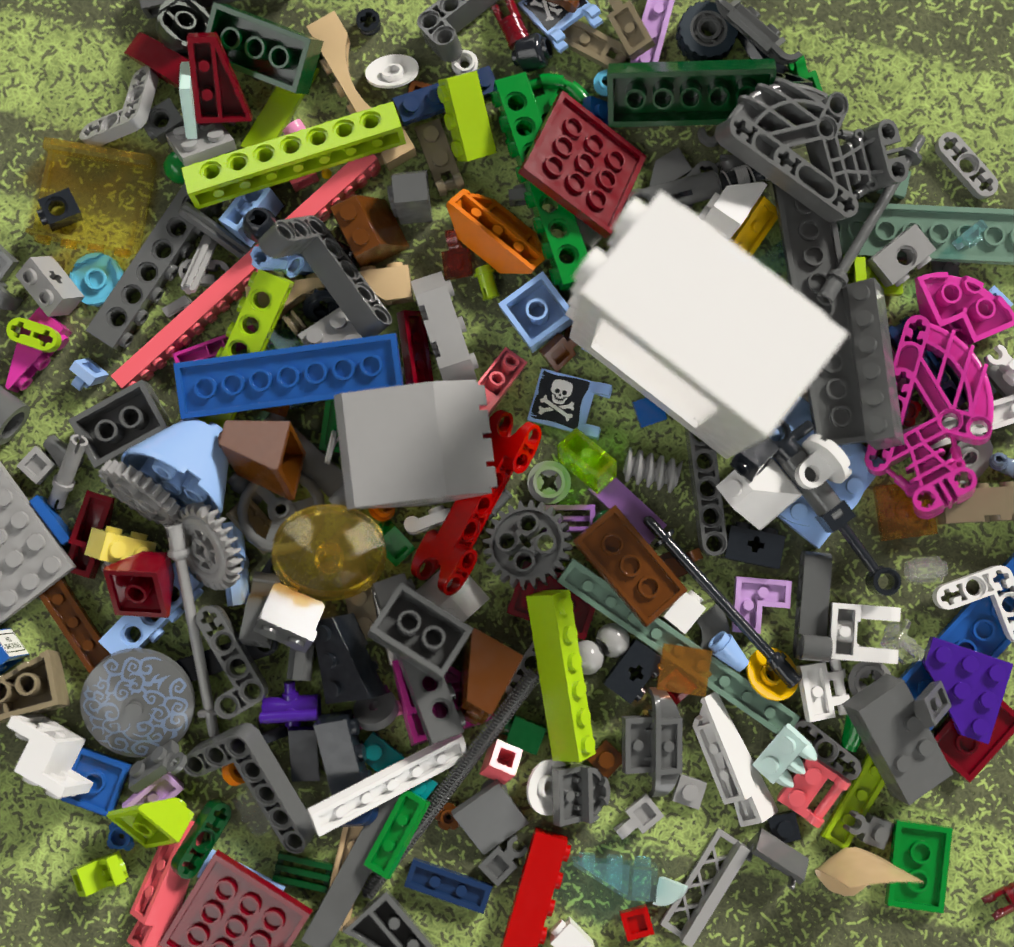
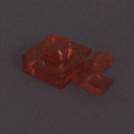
(457, 260)

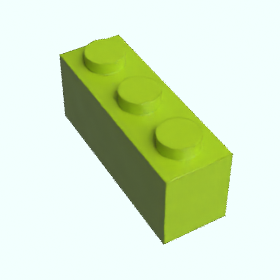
(466, 116)

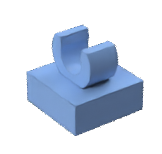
(87, 373)

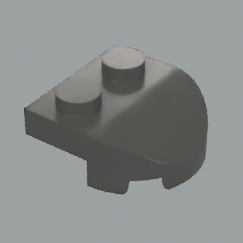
(578, 794)

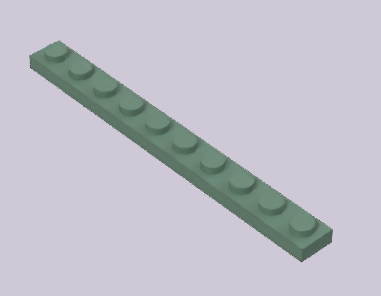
(723, 679)

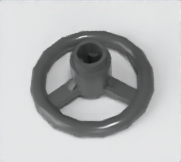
(275, 507)

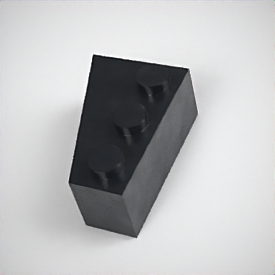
(345, 662)

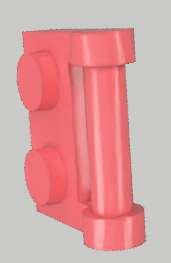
(806, 788)

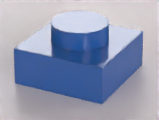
(597, 107)

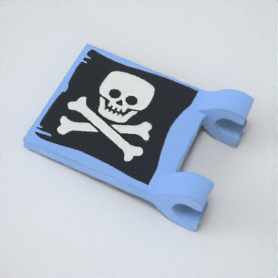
(554, 18)
(566, 401)

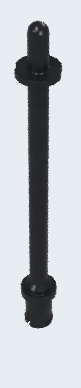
(775, 660)

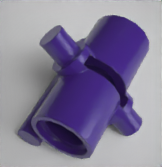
(290, 707)

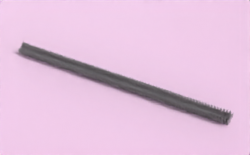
(463, 768)

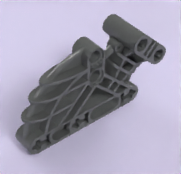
(832, 166)

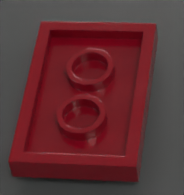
(582, 610)
(969, 755)

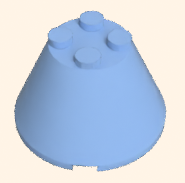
(184, 462)

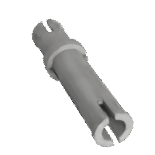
(64, 480)

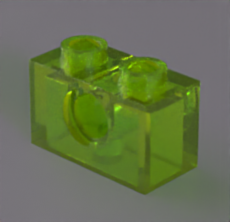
(587, 460)

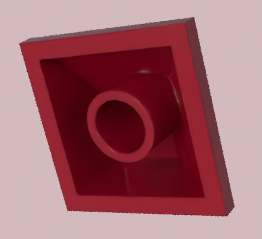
(141, 585)

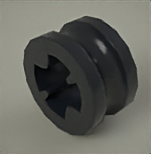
(374, 27)

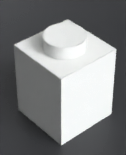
(684, 611)
(569, 934)

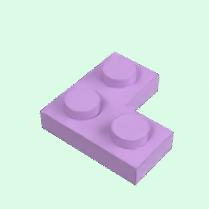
(754, 593)

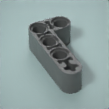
(444, 20)
(812, 607)
(227, 657)

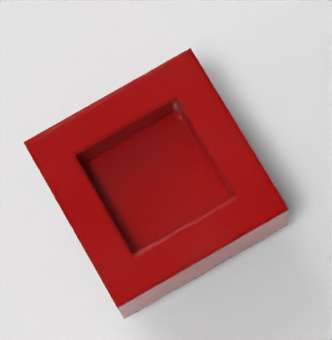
(636, 922)

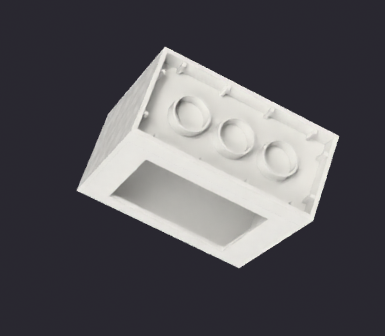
(698, 325)

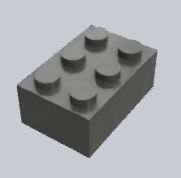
(120, 422)
(419, 632)

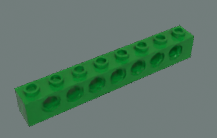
(518, 91)

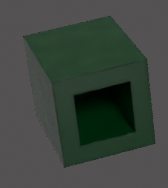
(524, 734)

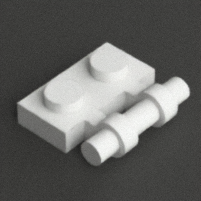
(816, 690)

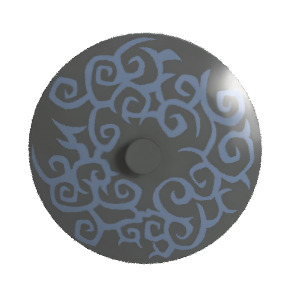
(137, 701)

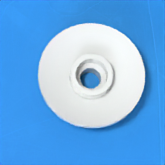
(392, 71)
(540, 787)

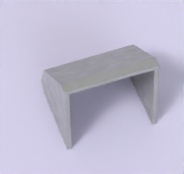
(414, 444)

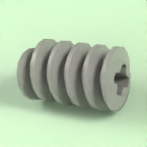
(651, 470)

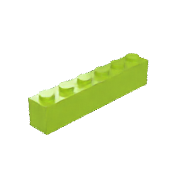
(561, 675)

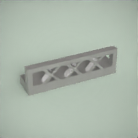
(715, 891)

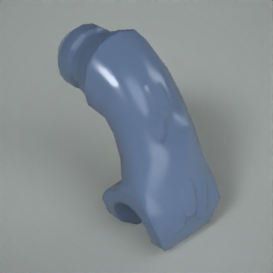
(1002, 464)

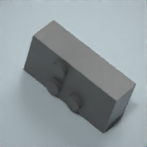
(896, 739)

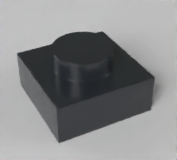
(784, 826)

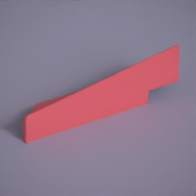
(159, 896)

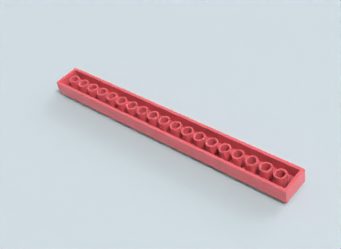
(233, 282)

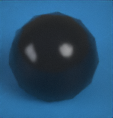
(257, 222)

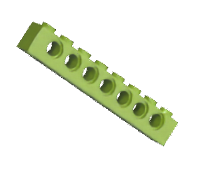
(293, 155)

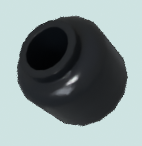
(532, 52)

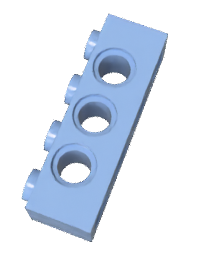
(119, 636)

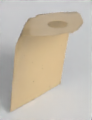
(856, 868)

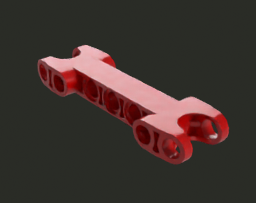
(453, 543)

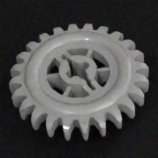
(210, 548)

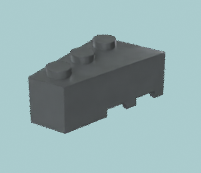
(410, 197)
(386, 924)

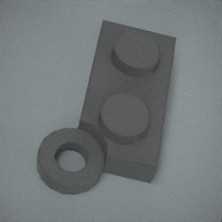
(156, 765)

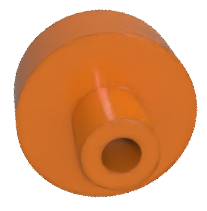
(232, 775)

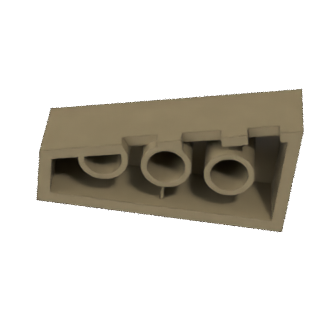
(985, 505)
(34, 687)

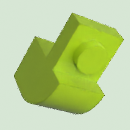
(99, 874)

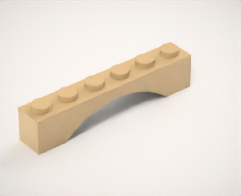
(336, 61)
(389, 284)

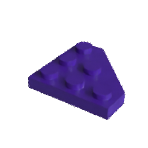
(972, 683)

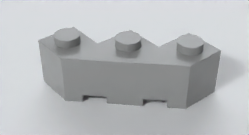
(444, 327)

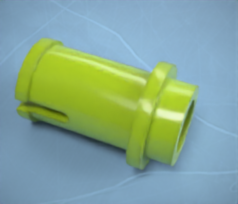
(487, 282)

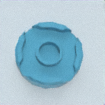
(100, 272)

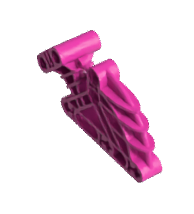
(934, 477)

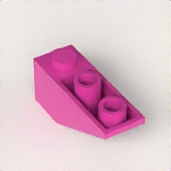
(28, 360)

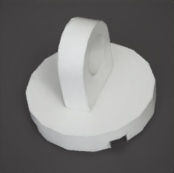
(825, 459)

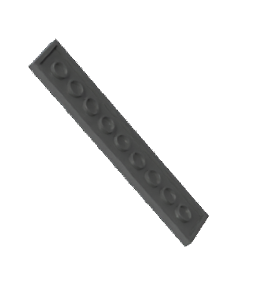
(810, 251)

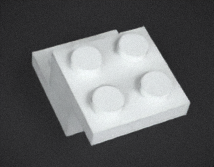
(49, 756)

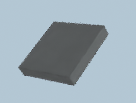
(490, 817)

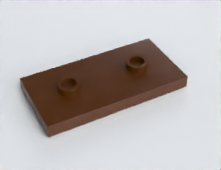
(630, 566)

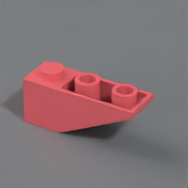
(500, 377)

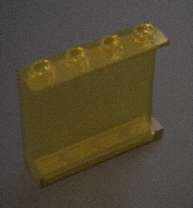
(110, 190)

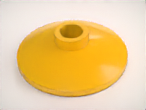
(770, 689)

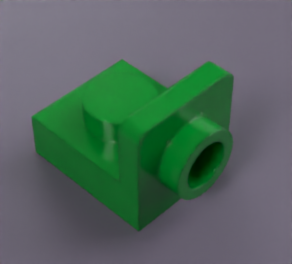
(397, 545)

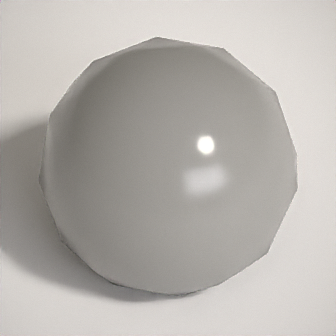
(613, 640)
(591, 656)

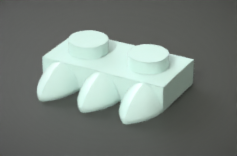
(784, 754)

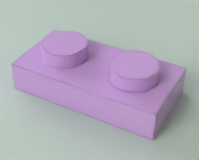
(164, 788)

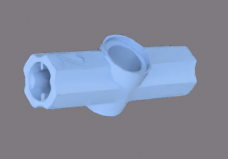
(289, 265)
(240, 591)

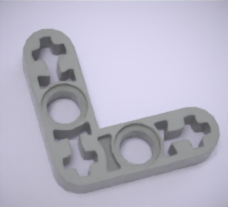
(131, 117)

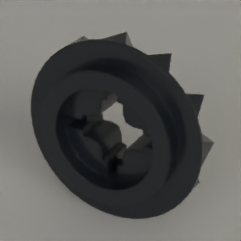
(313, 309)

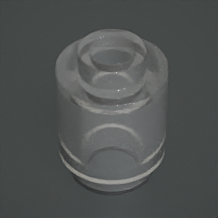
(925, 570)

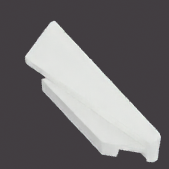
(732, 764)

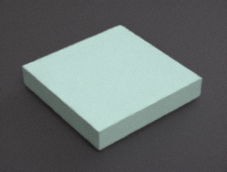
(187, 101)

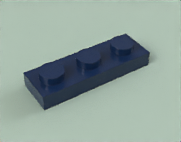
(448, 885)

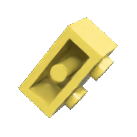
(114, 546)

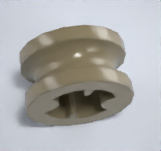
(294, 322)

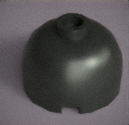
(178, 19)

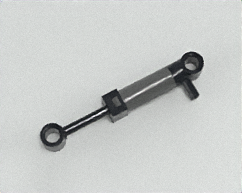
(830, 510)

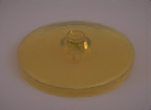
(329, 552)

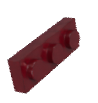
(414, 347)

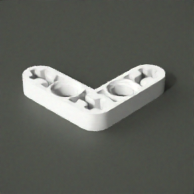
(987, 588)

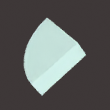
(669, 891)

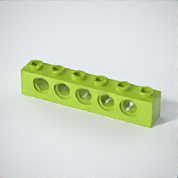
(278, 290)

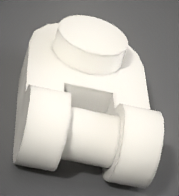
(435, 518)

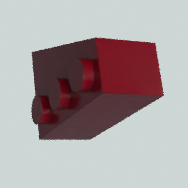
(214, 83)

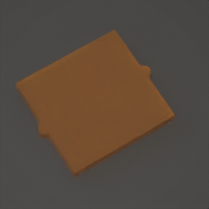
(684, 669)

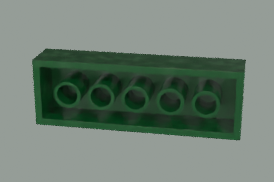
(681, 90)

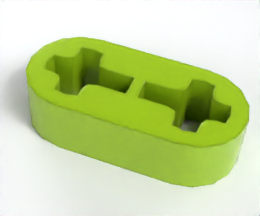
(36, 329)

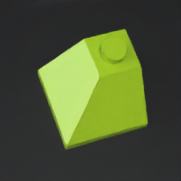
(154, 822)

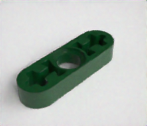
(183, 853)

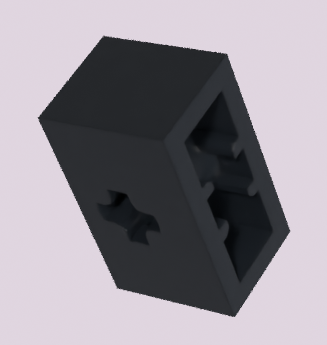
(769, 551)
(618, 677)

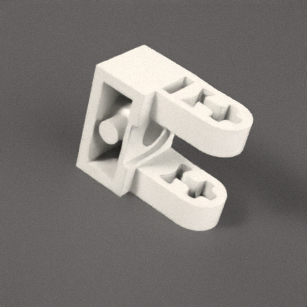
(843, 631)

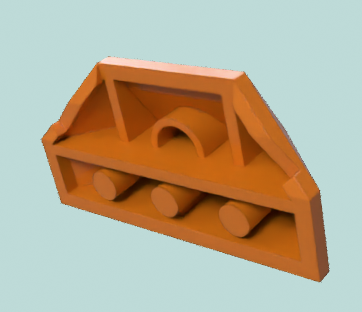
(495, 233)

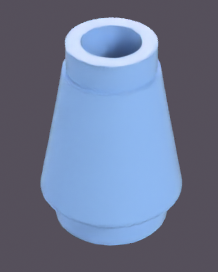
(728, 651)

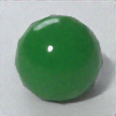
(172, 168)

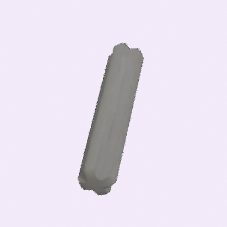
(198, 265)

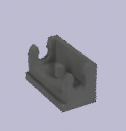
(779, 856)

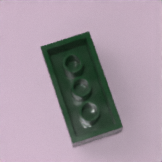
(266, 48)

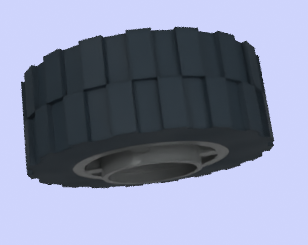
(694, 43)

